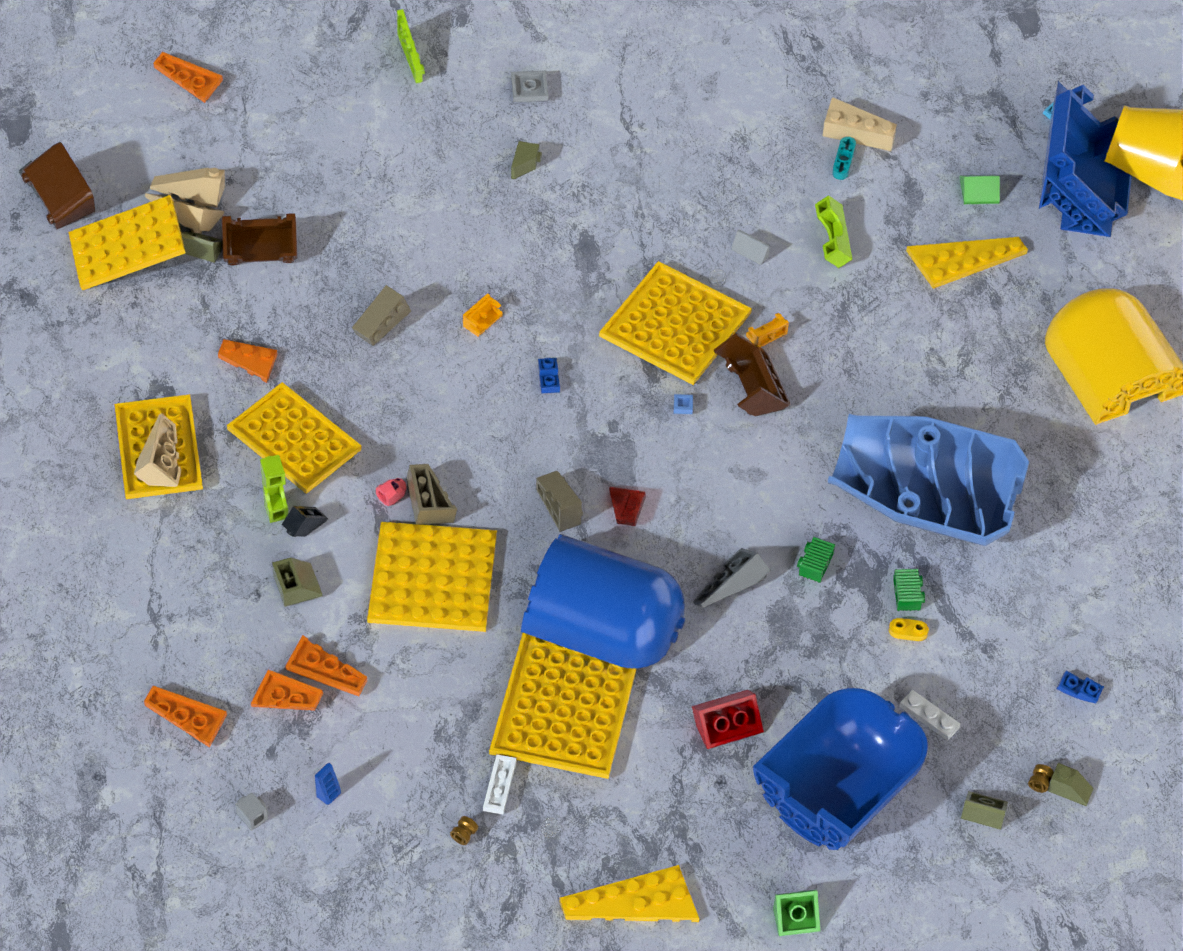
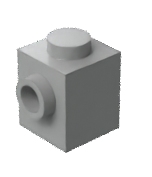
(251, 811)

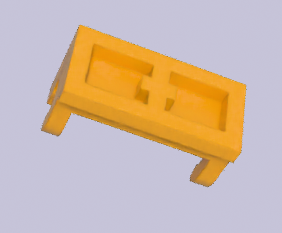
(482, 315)
(768, 332)

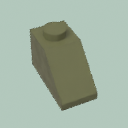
(525, 159)
(1070, 785)

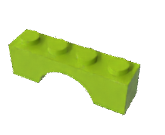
(831, 214)
(273, 492)

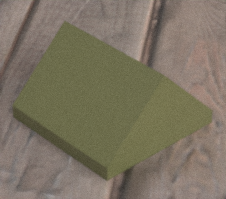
(202, 246)
(984, 810)

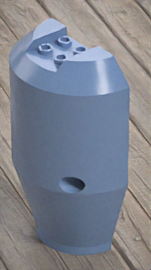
(932, 474)

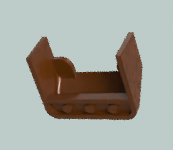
(757, 375)

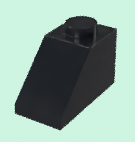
(303, 520)

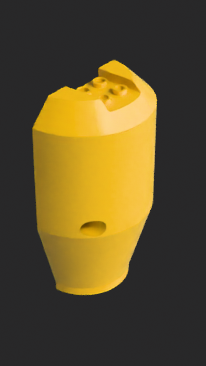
(1150, 147)

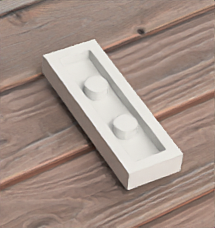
(930, 715)
(499, 784)

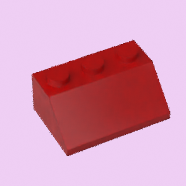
(728, 718)

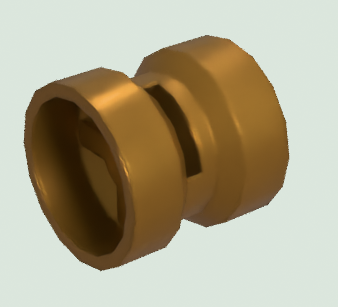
(1041, 776)
(464, 830)

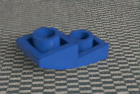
(549, 375)
(1081, 689)

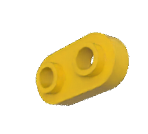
(908, 630)

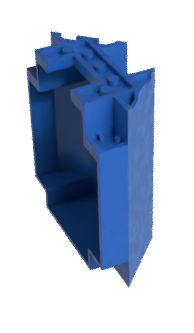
(1075, 173)

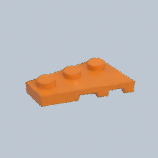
(252, 358)
(285, 693)

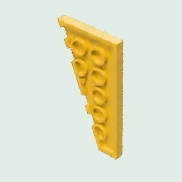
(956, 260)
(639, 898)

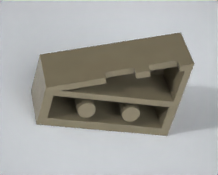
(381, 316)
(427, 497)
(559, 500)

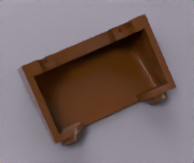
(59, 186)
(259, 240)

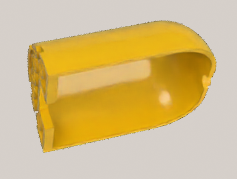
(1112, 353)

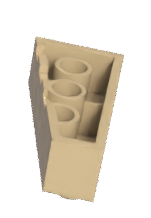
(866, 129)

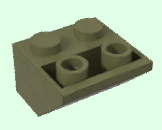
(295, 581)

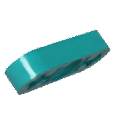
(846, 164)

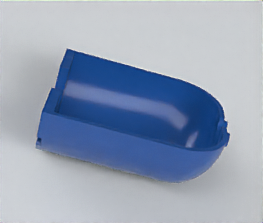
(604, 604)
(841, 766)

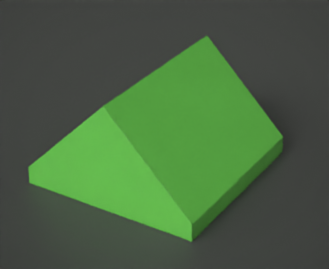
(980, 189)
(797, 912)

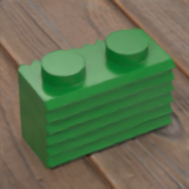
(816, 559)
(908, 590)

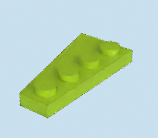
(409, 47)

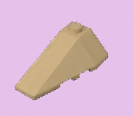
(200, 185)
(193, 216)
(159, 457)

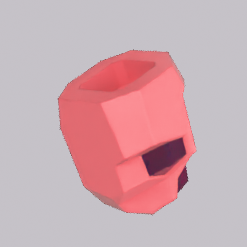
(391, 491)

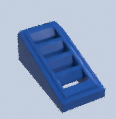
(327, 784)

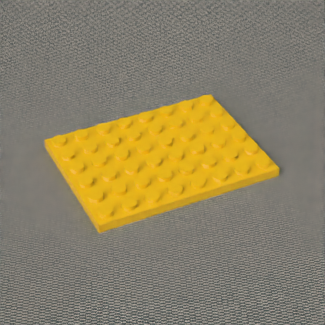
(562, 709)

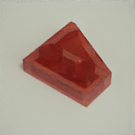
(627, 505)

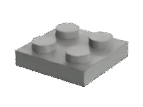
(529, 86)

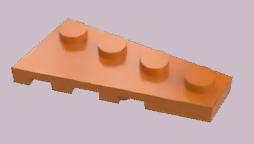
(189, 76)
(316, 664)
(187, 714)

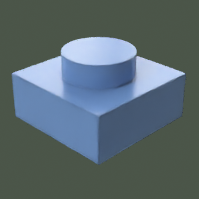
(683, 404)

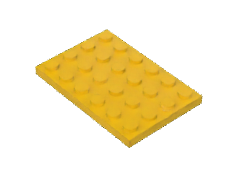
(126, 242)
(134, 427)
(297, 432)

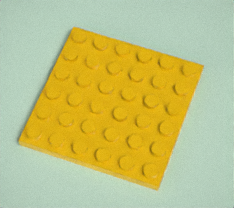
(675, 322)
(432, 576)

